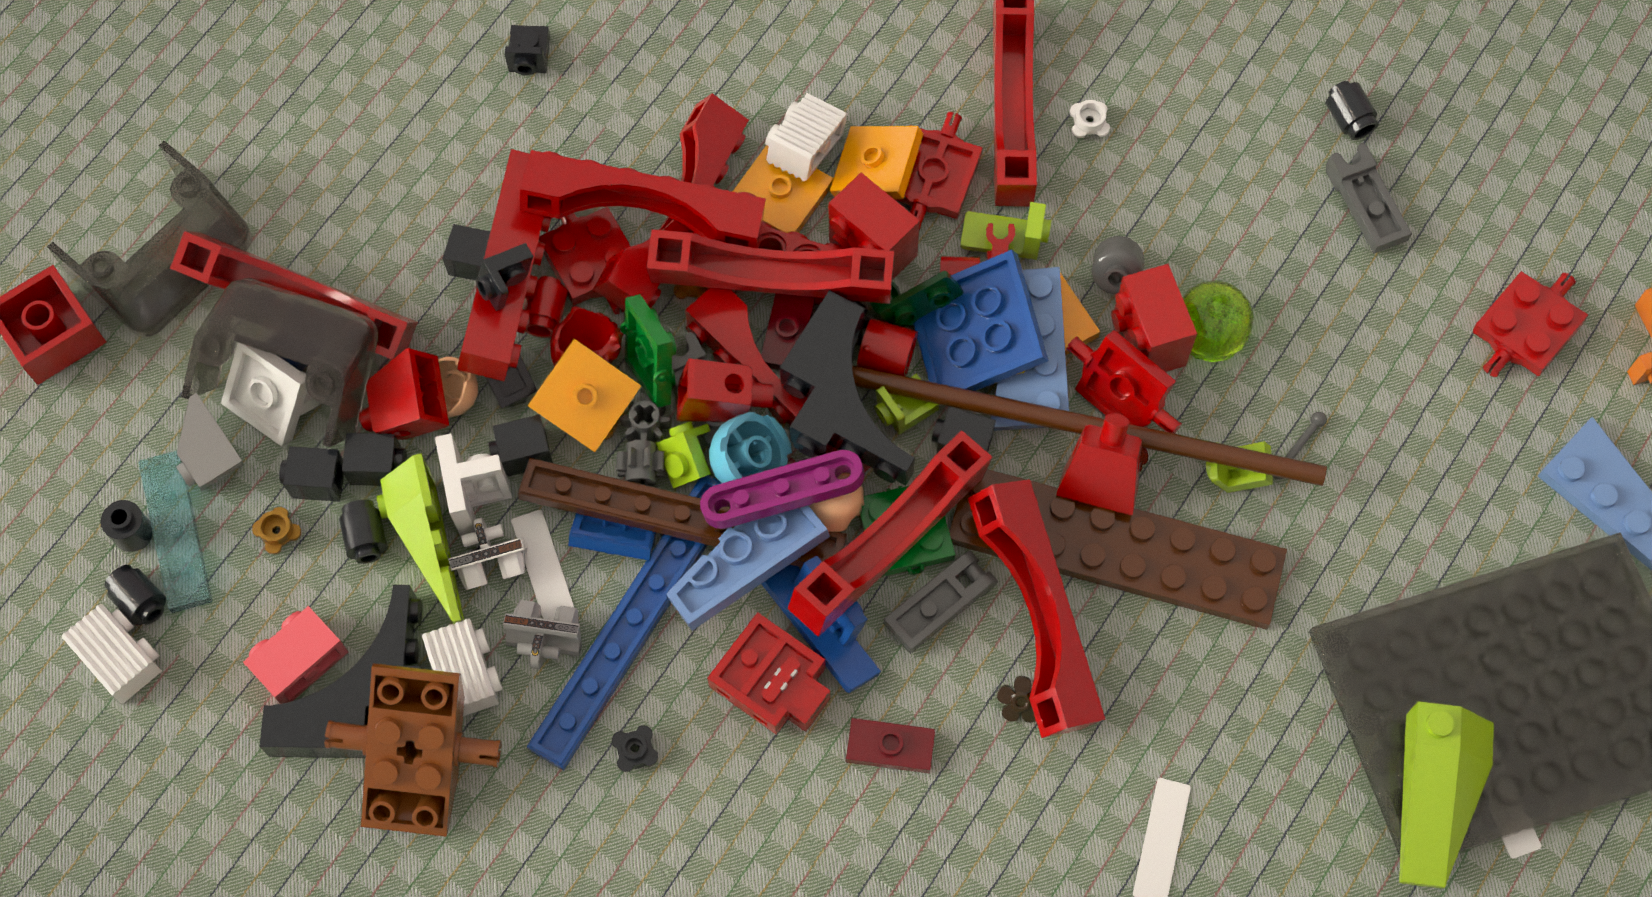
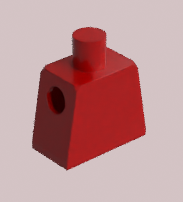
(718, 391)
(406, 397)
(1104, 466)

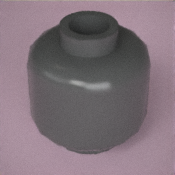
(1115, 259)

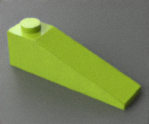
(416, 514)
(1443, 780)

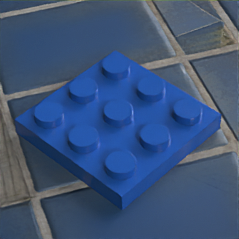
(984, 331)

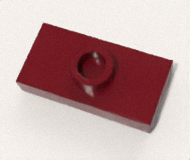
(786, 323)
(890, 745)

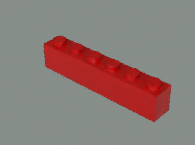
(490, 333)

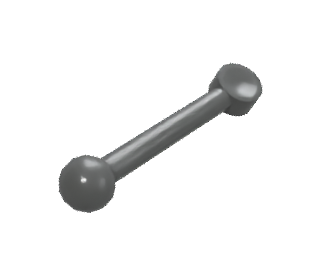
(1318, 419)

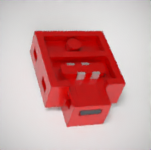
(771, 677)

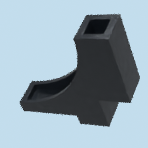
(833, 413)
(301, 725)

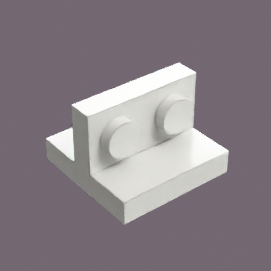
(267, 393)
(470, 482)

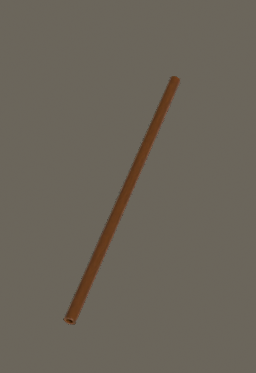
(1075, 423)

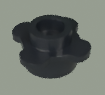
(634, 760)

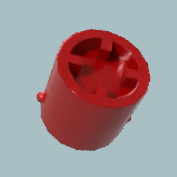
(887, 347)

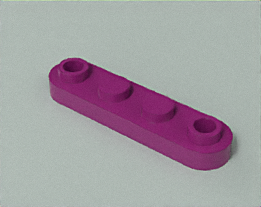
(782, 489)

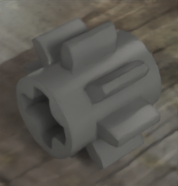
(648, 412)
(641, 462)

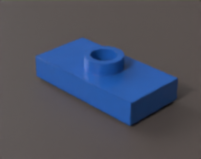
(611, 537)

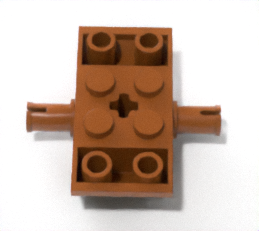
(408, 782)

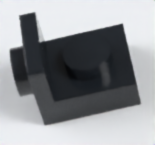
(528, 49)
(502, 271)
(515, 387)

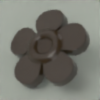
(1017, 700)

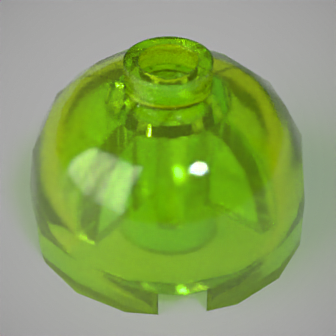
(1221, 320)

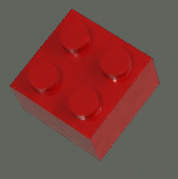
(873, 220)
(1155, 317)
(46, 325)

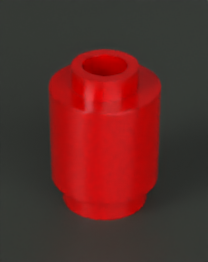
(545, 307)

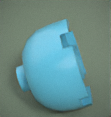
(748, 447)

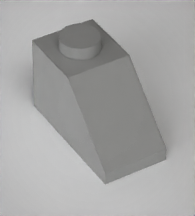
(204, 448)

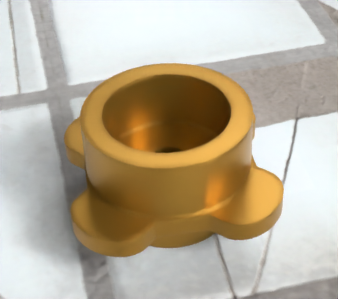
(268, 522)

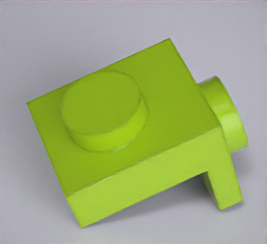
(902, 411)
(683, 454)
(1236, 479)

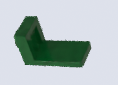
(919, 300)

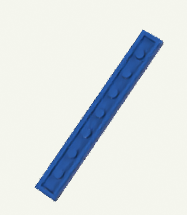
(616, 646)

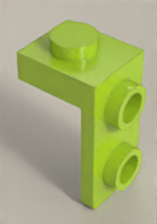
(1027, 233)

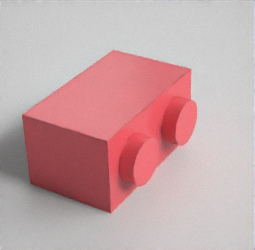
(295, 655)

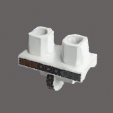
(470, 564)

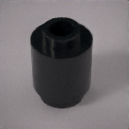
(1352, 110)
(126, 526)
(362, 531)
(135, 595)

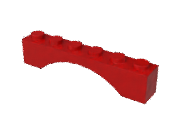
(1013, 103)
(706, 144)
(566, 185)
(222, 263)
(709, 263)
(723, 324)
(855, 568)
(1063, 686)

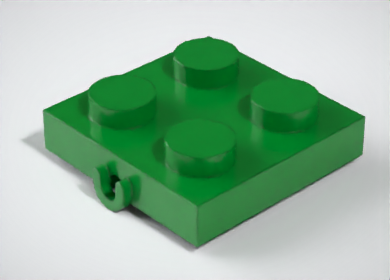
(649, 350)
(930, 550)

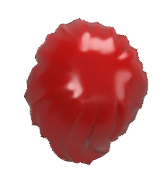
(591, 330)

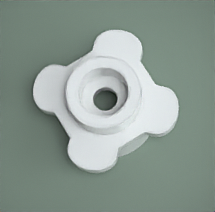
(1089, 109)

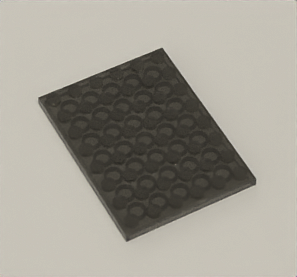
(1539, 650)

